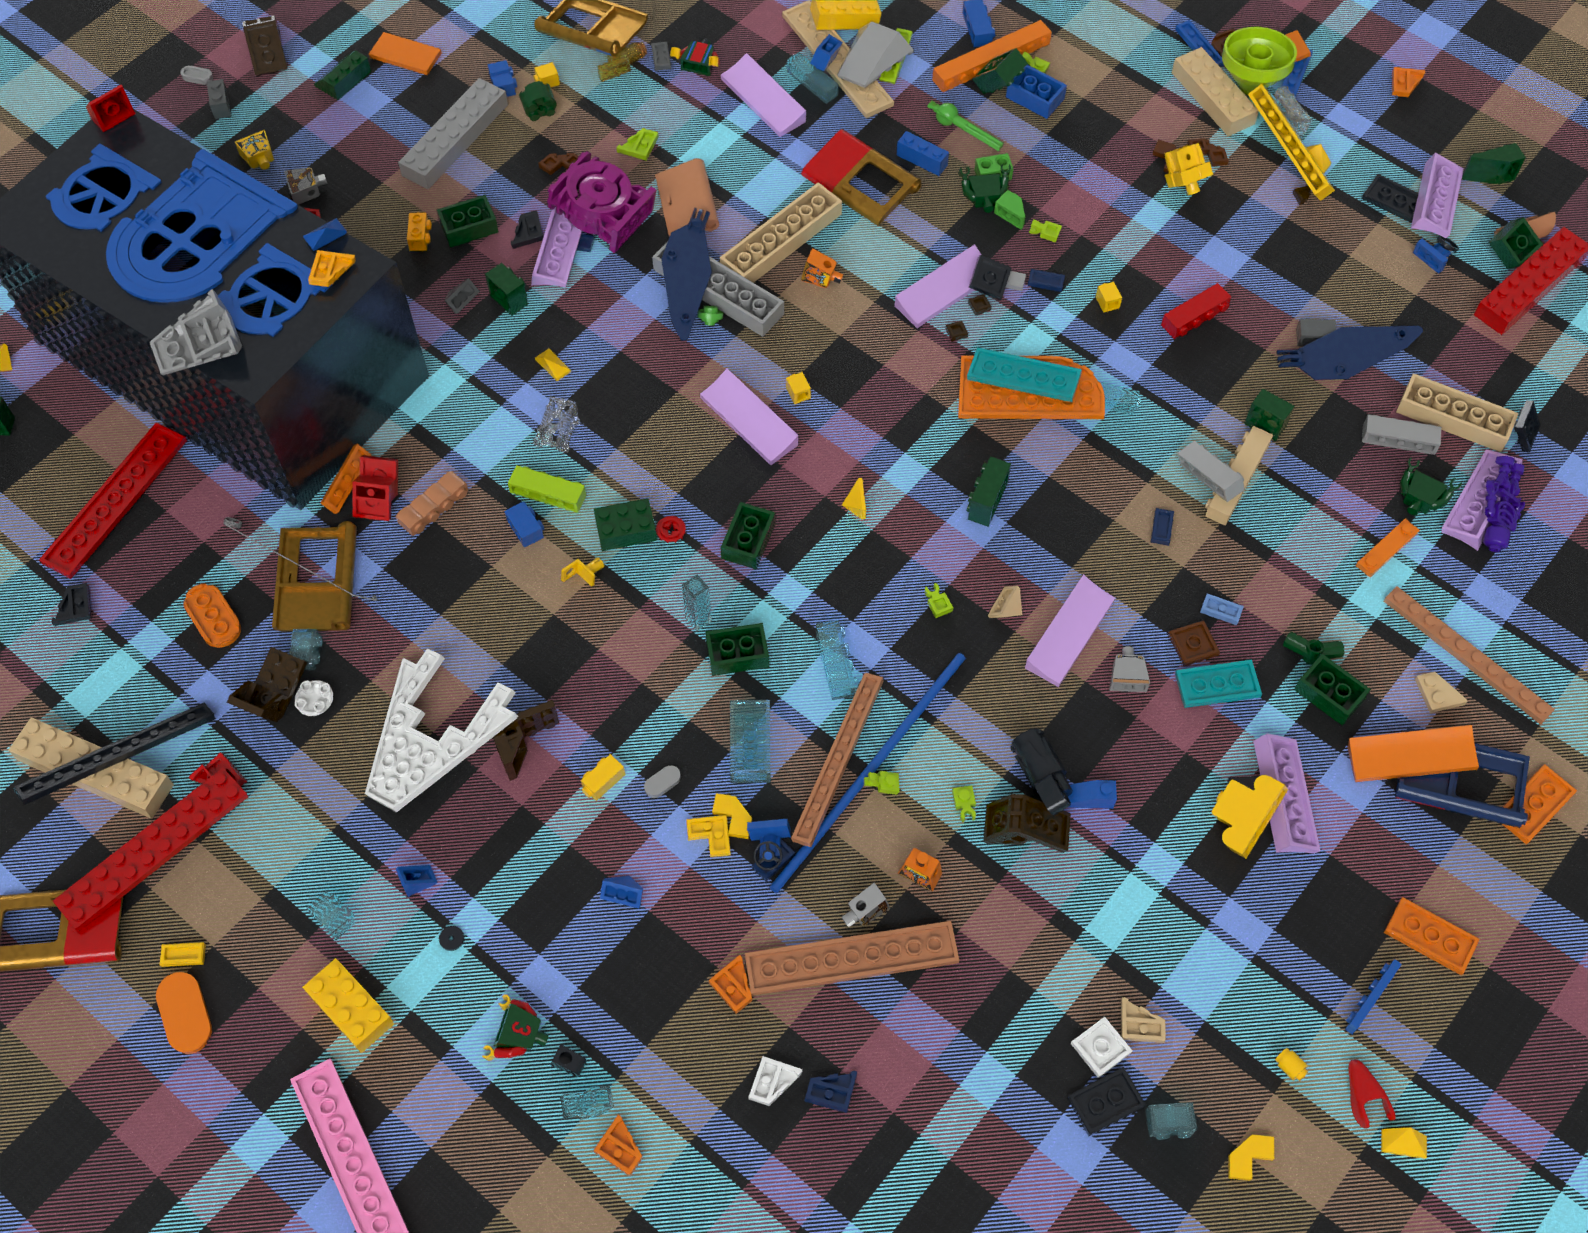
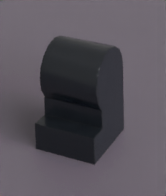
(568, 1061)

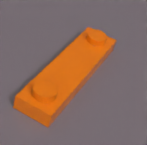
(344, 480)
(1387, 548)

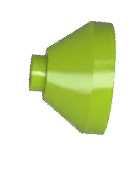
(1258, 57)

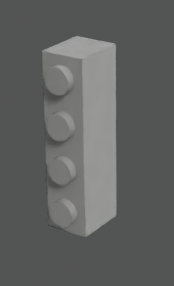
(1401, 434)
(1211, 471)

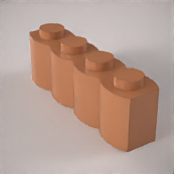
(431, 503)

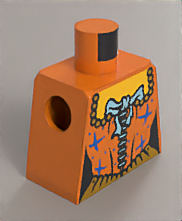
(820, 270)
(920, 869)

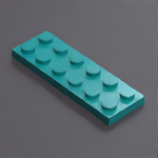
(1024, 374)

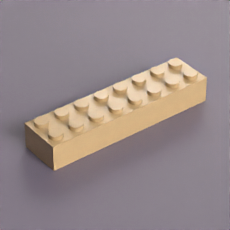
(783, 233)
(123, 783)

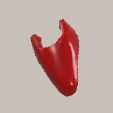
(1364, 1089)

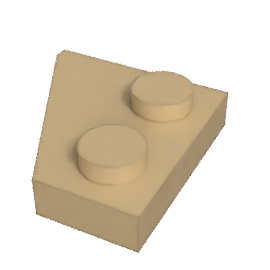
(1438, 693)
(1140, 1024)

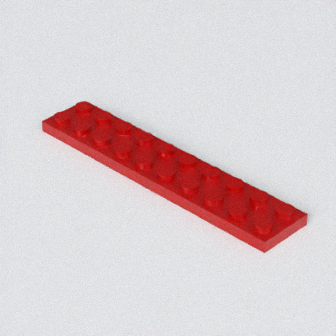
(113, 500)
(150, 849)

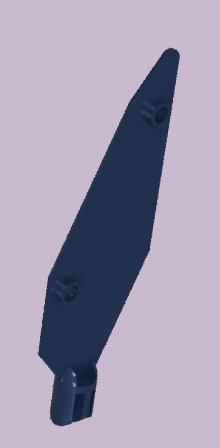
(686, 272)
(1348, 350)

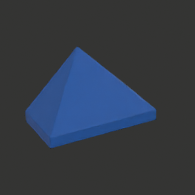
(324, 234)
(622, 891)

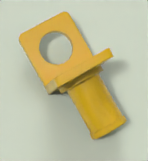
(585, 571)

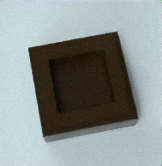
(979, 304)
(956, 331)

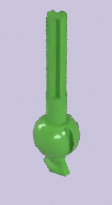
(948, 114)

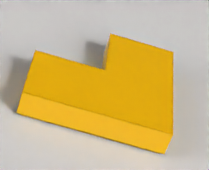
(711, 828)

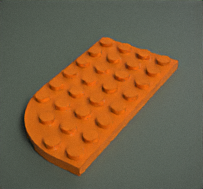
(994, 402)

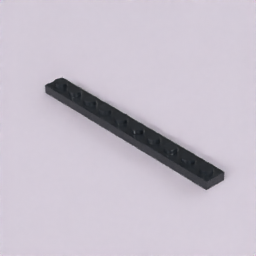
(113, 753)

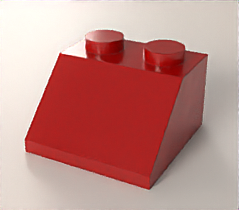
(110, 108)

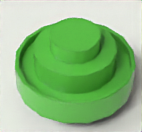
(710, 315)

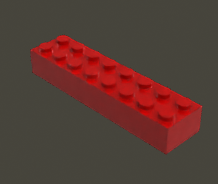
(1532, 281)

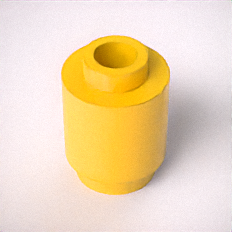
(1292, 1064)

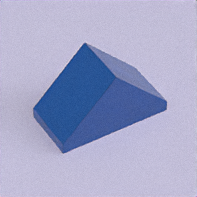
(416, 878)

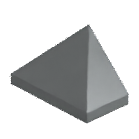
(461, 295)

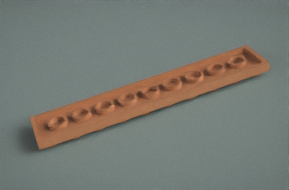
(851, 958)

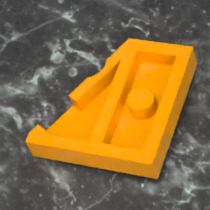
(329, 267)

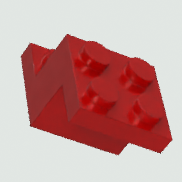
(375, 488)

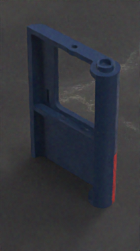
(1440, 789)

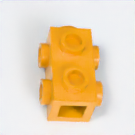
(418, 231)

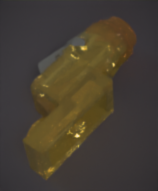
(621, 63)

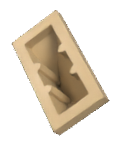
(1007, 603)

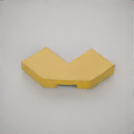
(732, 807)
(1252, 1148)

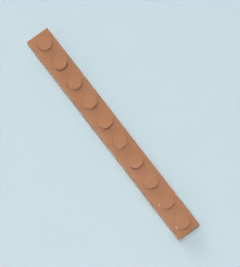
(1469, 655)
(837, 760)

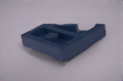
(832, 1091)

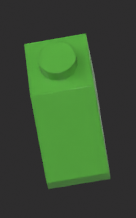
(1011, 209)

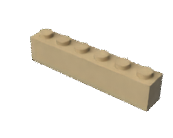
(1246, 463)

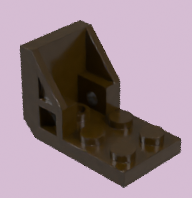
(265, 45)
(273, 688)
(511, 742)
(1025, 819)

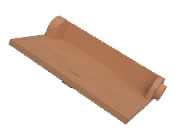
(686, 189)

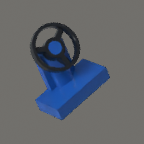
(1437, 255)
(770, 837)

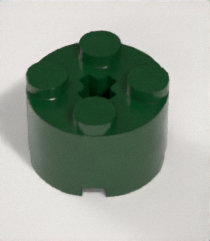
(538, 100)

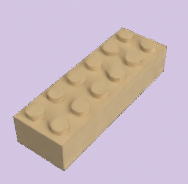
(1215, 91)
(1457, 412)

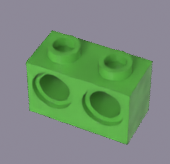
(992, 165)

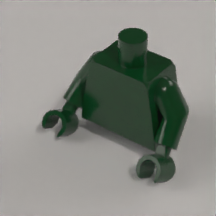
(984, 189)
(1423, 492)

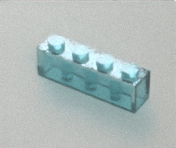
(835, 659)

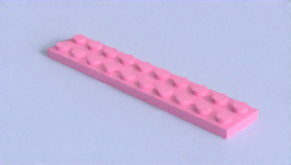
(347, 1151)

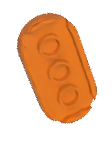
(212, 615)
(183, 1012)

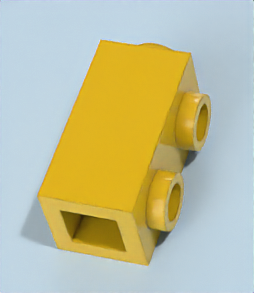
(602, 777)

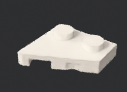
(772, 1080)

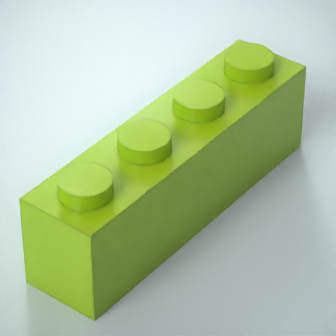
(547, 488)

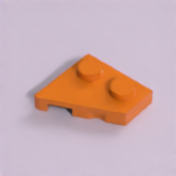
(1405, 80)
(733, 985)
(619, 1147)

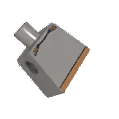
(1129, 672)

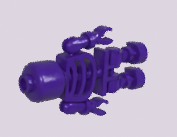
(1501, 513)

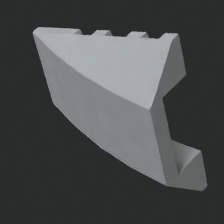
(872, 53)
(197, 337)

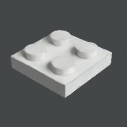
(1101, 1047)

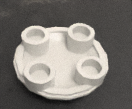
(313, 697)

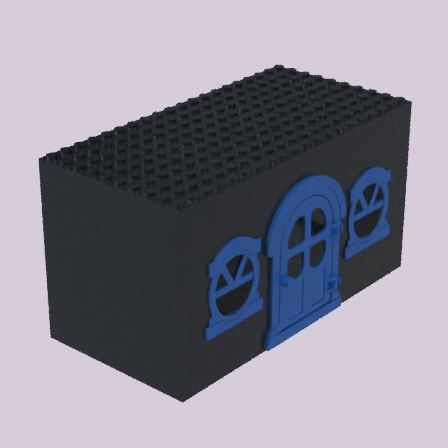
(302, 379)

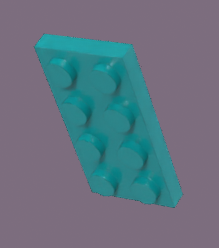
(1218, 683)

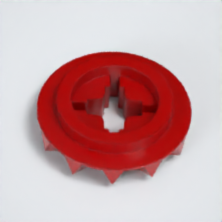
(665, 524)

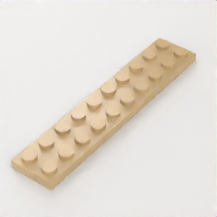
(868, 100)

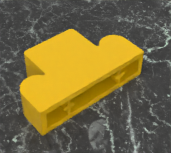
(1247, 811)

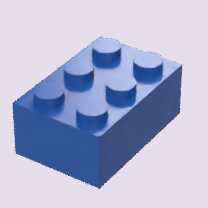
(1037, 91)

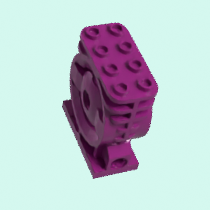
(596, 207)

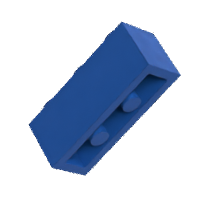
(978, 22)
(922, 153)

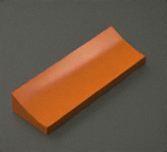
(1413, 753)

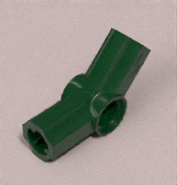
(1313, 648)

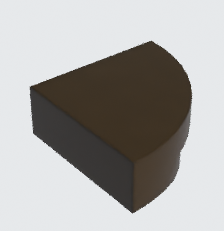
(1302, 194)

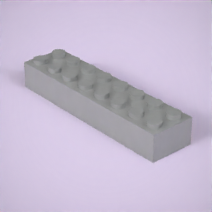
(453, 133)
(737, 297)

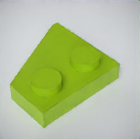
(639, 144)

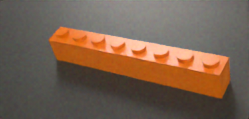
(968, 65)

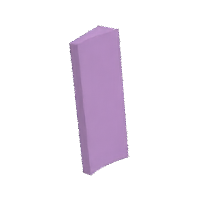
(764, 96)
(1437, 196)
(556, 252)
(938, 289)
(750, 417)
(1468, 517)
(1069, 632)
(1293, 820)

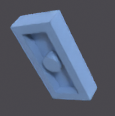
(1221, 609)

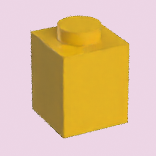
(547, 74)
(1108, 297)
(798, 388)

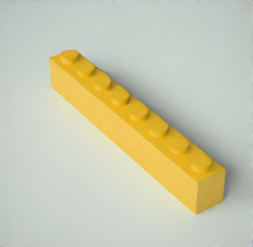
(1291, 142)

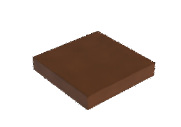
(1193, 643)

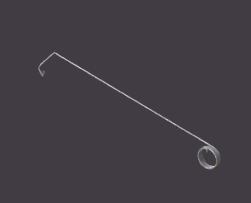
(238, 525)

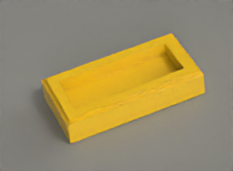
(182, 954)

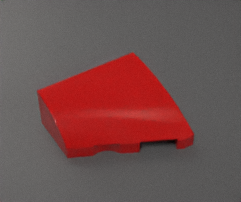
(220, 761)

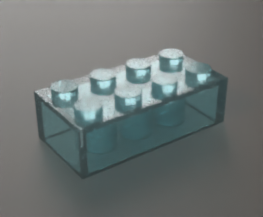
(750, 741)

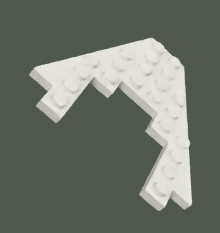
(412, 761)

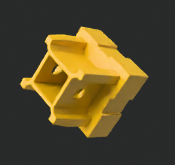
(1186, 167)

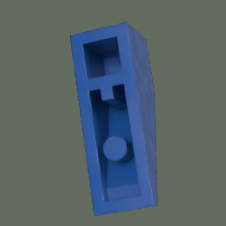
(1093, 794)

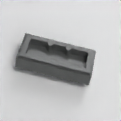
(661, 56)

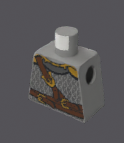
(304, 184)
(871, 901)

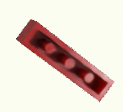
(1196, 311)

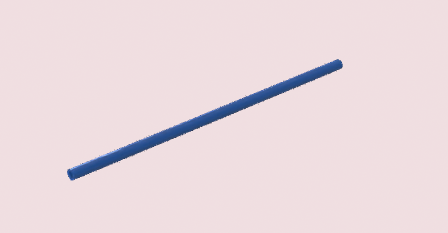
(871, 767)

